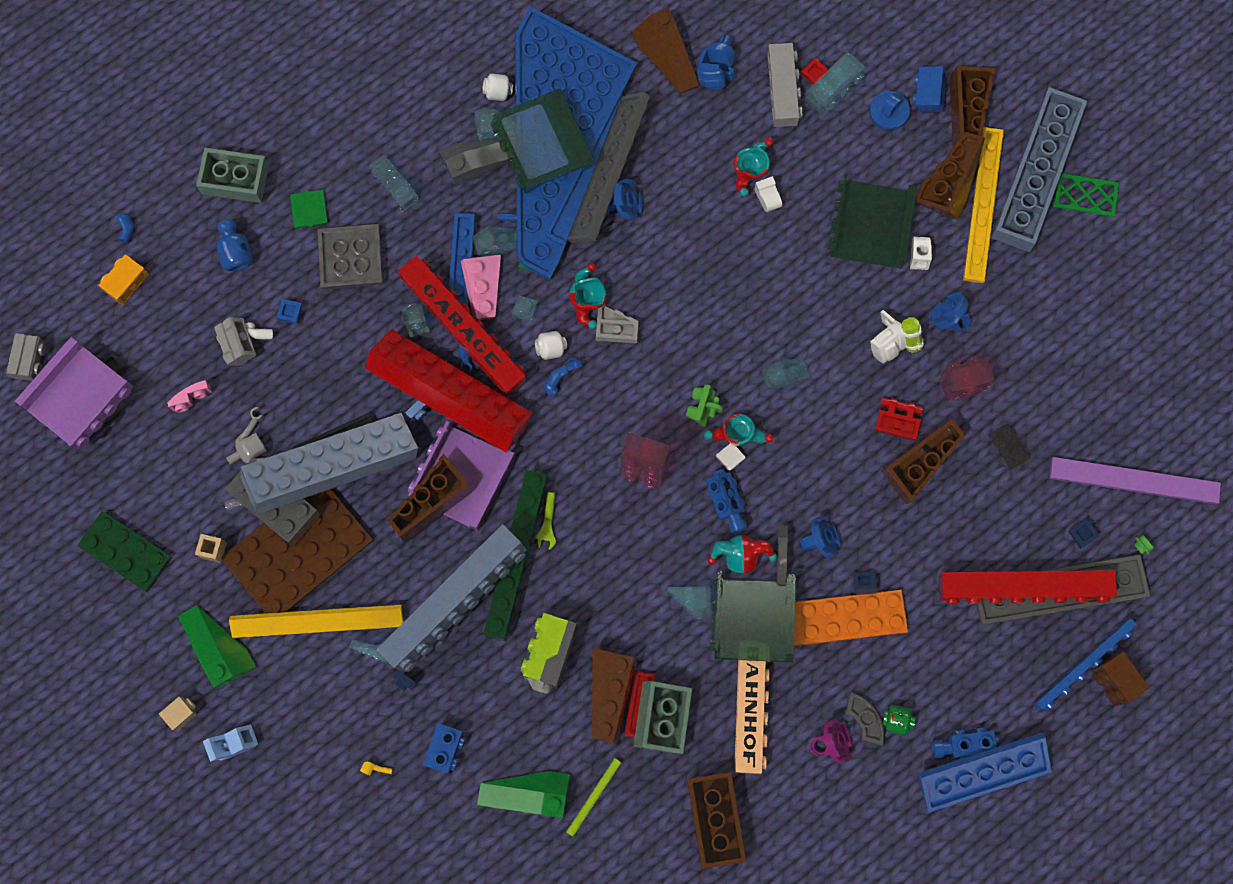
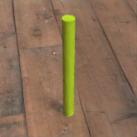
(593, 797)

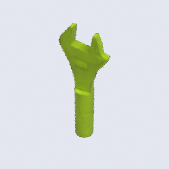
(546, 531)

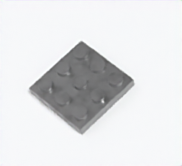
(350, 256)

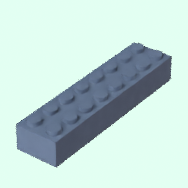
(1039, 169)
(328, 463)
(452, 600)

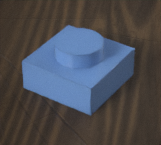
(417, 411)

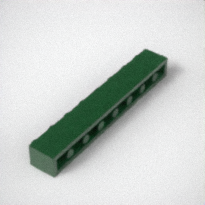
(523, 529)

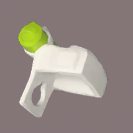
(896, 338)

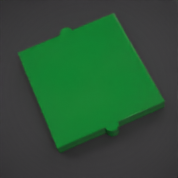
(309, 209)

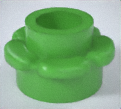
(1143, 545)

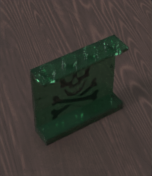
(872, 223)
(753, 620)

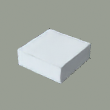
(730, 457)

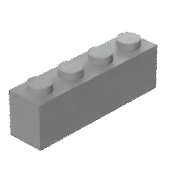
(783, 84)

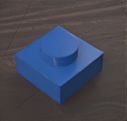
(289, 311)

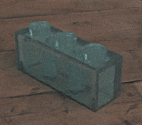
(835, 83)

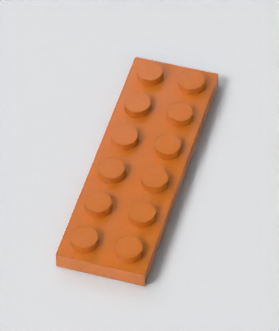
(849, 618)

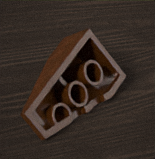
(663, 45)
(951, 181)

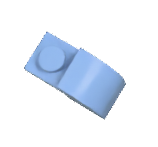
(231, 743)

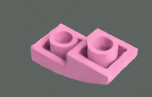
(183, 399)

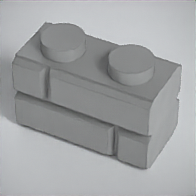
(235, 341)
(26, 357)

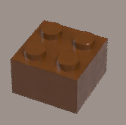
(1119, 679)

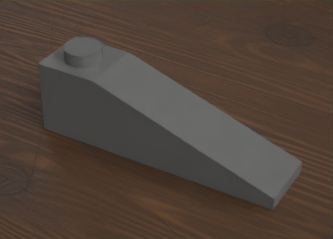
(472, 159)

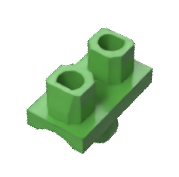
(707, 405)

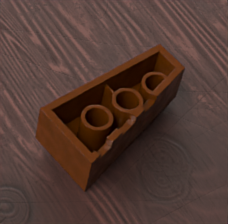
(918, 464)
(430, 499)

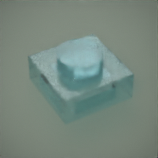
(525, 308)

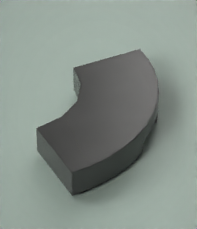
(782, 554)
(867, 719)

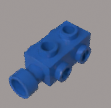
(725, 499)
(973, 744)

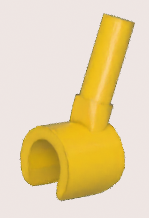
(368, 767)

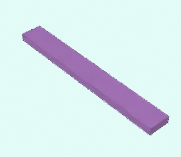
(1134, 480)

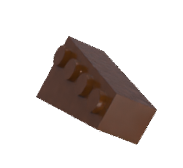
(969, 99)
(611, 691)

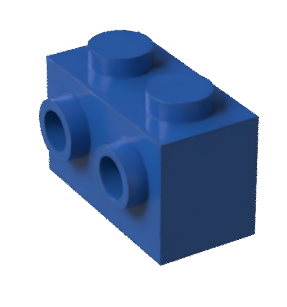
(930, 89)
(443, 749)

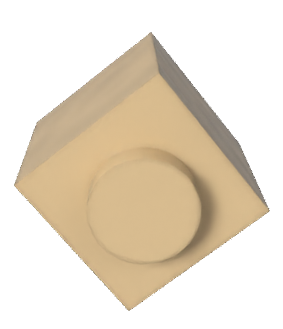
(210, 548)
(179, 713)

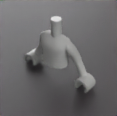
(248, 446)

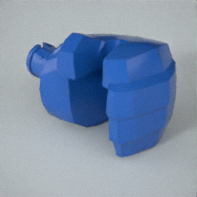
(716, 64)

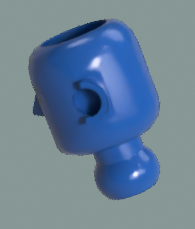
(233, 247)

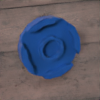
(889, 110)
(626, 200)
(950, 312)
(823, 537)

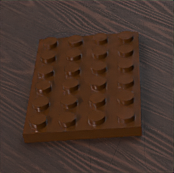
(284, 574)

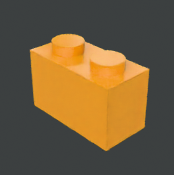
(123, 279)

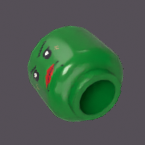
(899, 720)

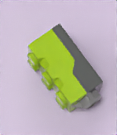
(548, 652)

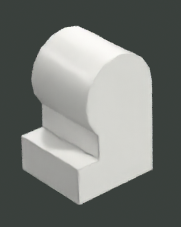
(768, 194)
(920, 253)

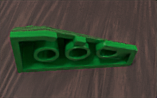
(217, 651)
(533, 793)

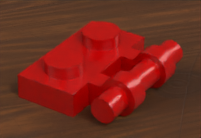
(897, 424)

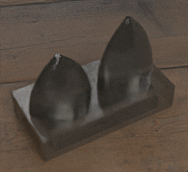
(1009, 446)

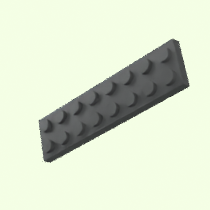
(608, 168)
(1130, 585)

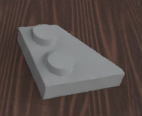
(615, 326)

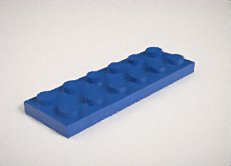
(985, 772)

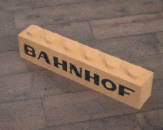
(751, 717)

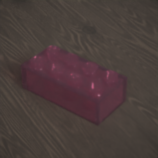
(644, 460)

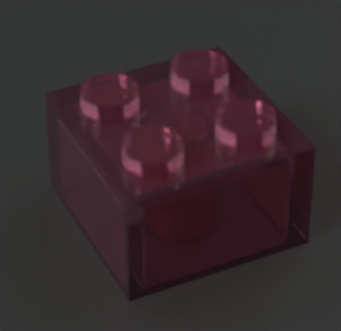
(966, 378)

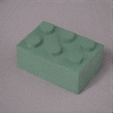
(232, 175)
(662, 717)

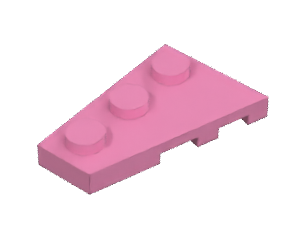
(481, 282)

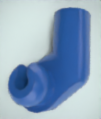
(127, 225)

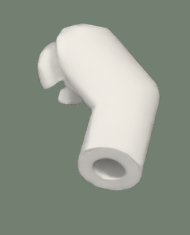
(258, 333)

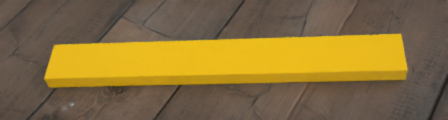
(983, 206)
(316, 621)

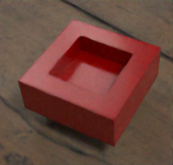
(814, 71)

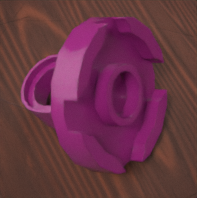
(836, 740)

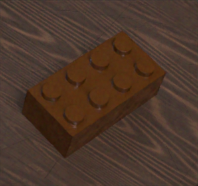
(716, 820)

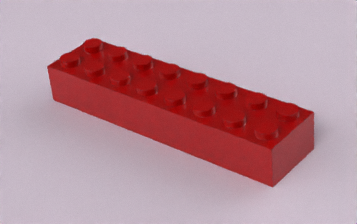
(448, 390)

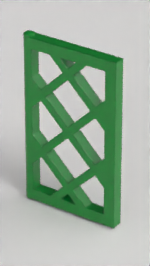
(1098, 183)

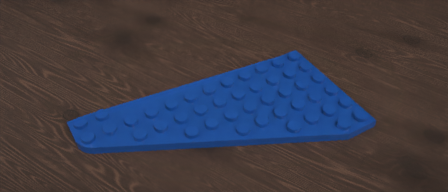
(592, 82)

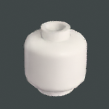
(497, 87)
(550, 345)

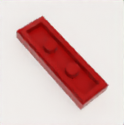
(639, 678)

